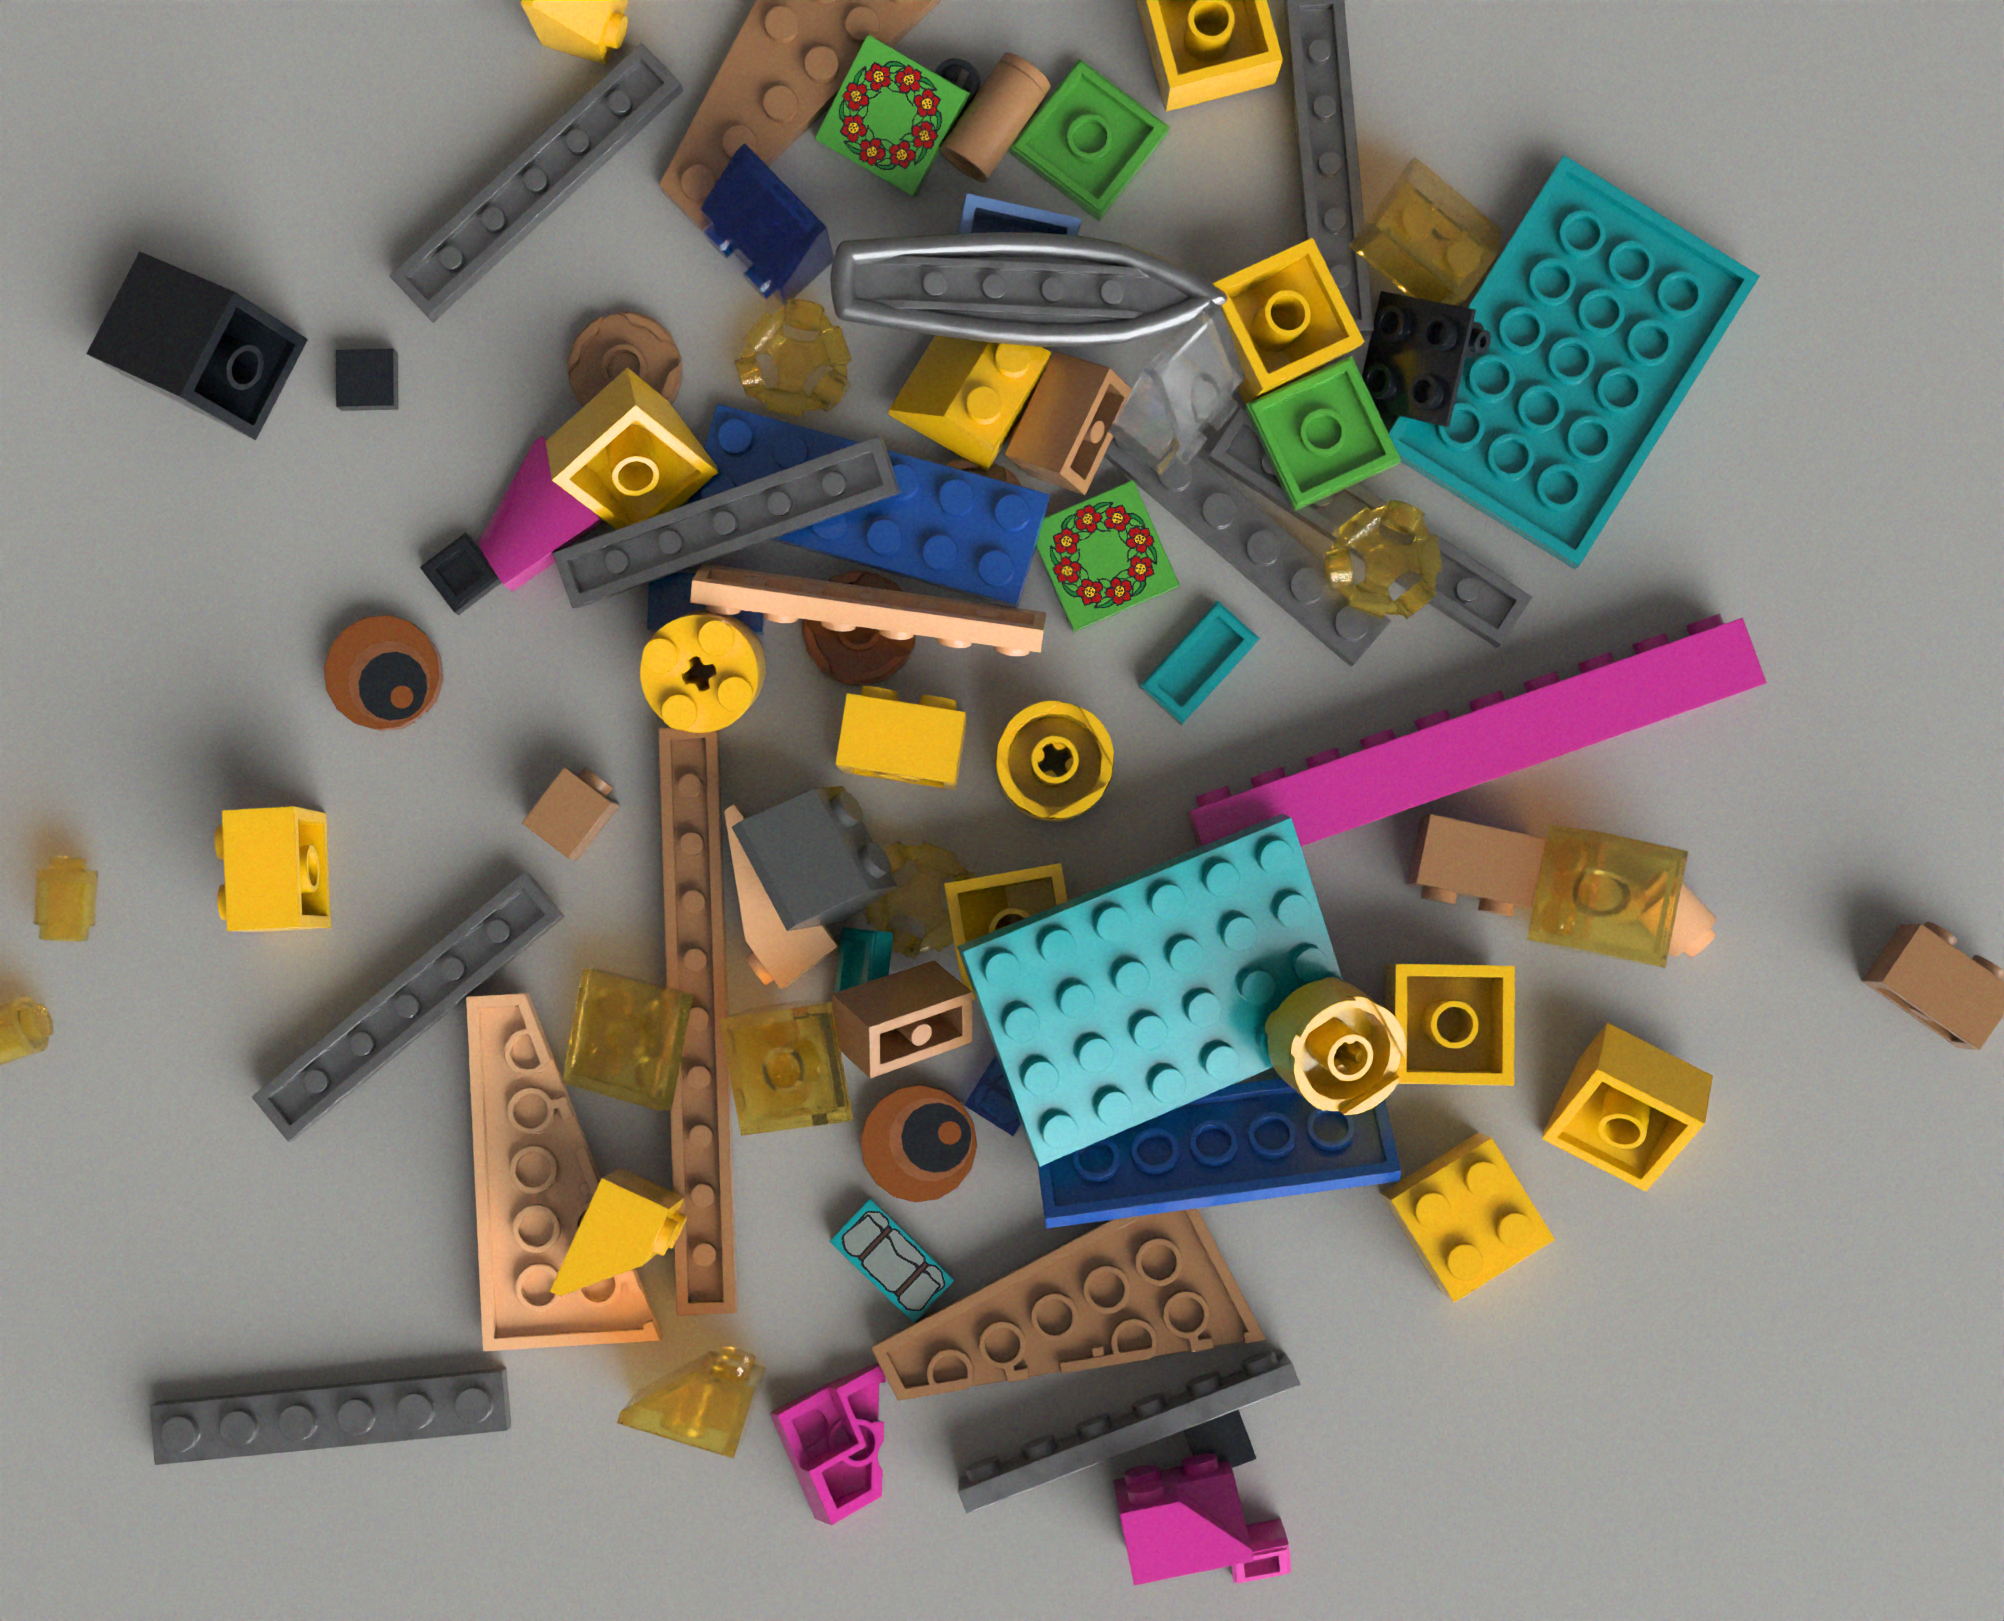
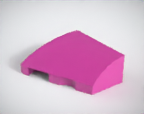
(533, 522)
(836, 1443)

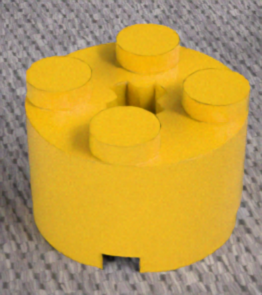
(689, 701)
(1062, 729)
(1336, 1046)

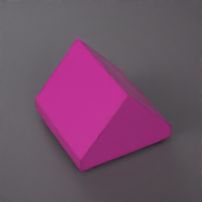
(1269, 1552)

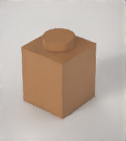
(572, 812)

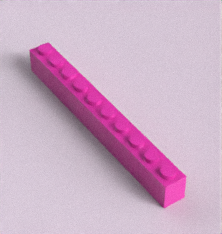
(1494, 737)

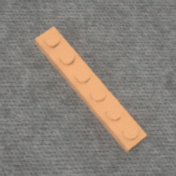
(846, 606)

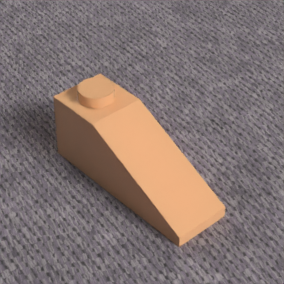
(776, 952)

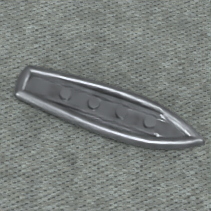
(1016, 288)

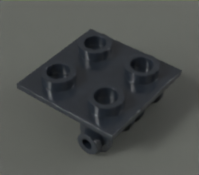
(1420, 356)

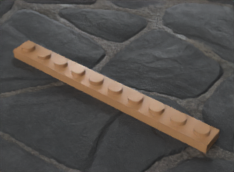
(699, 966)

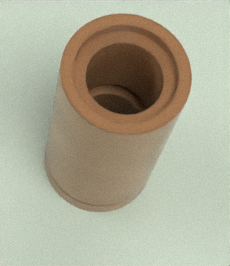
(995, 117)

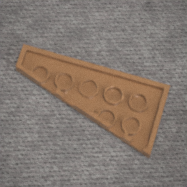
(778, 84)
(1087, 1304)

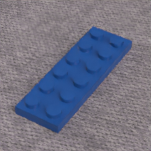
(940, 530)
(1221, 1151)

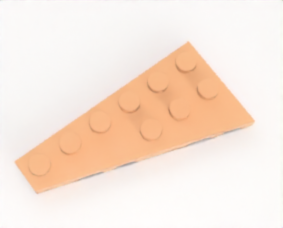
(534, 1191)

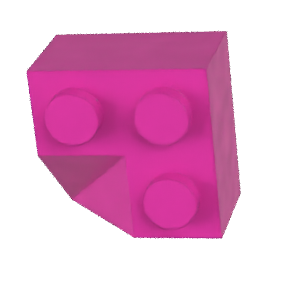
(1181, 1519)

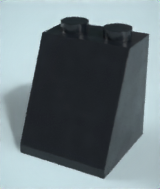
(197, 344)

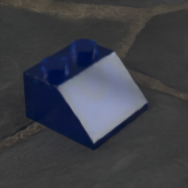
(765, 228)

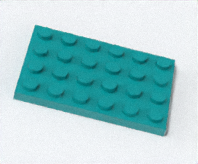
(1591, 350)
(1149, 986)

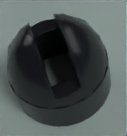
(951, 71)

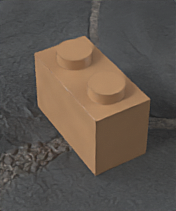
(1068, 422)
(1475, 863)
(1940, 984)
(903, 1018)

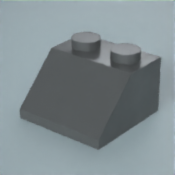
(816, 858)

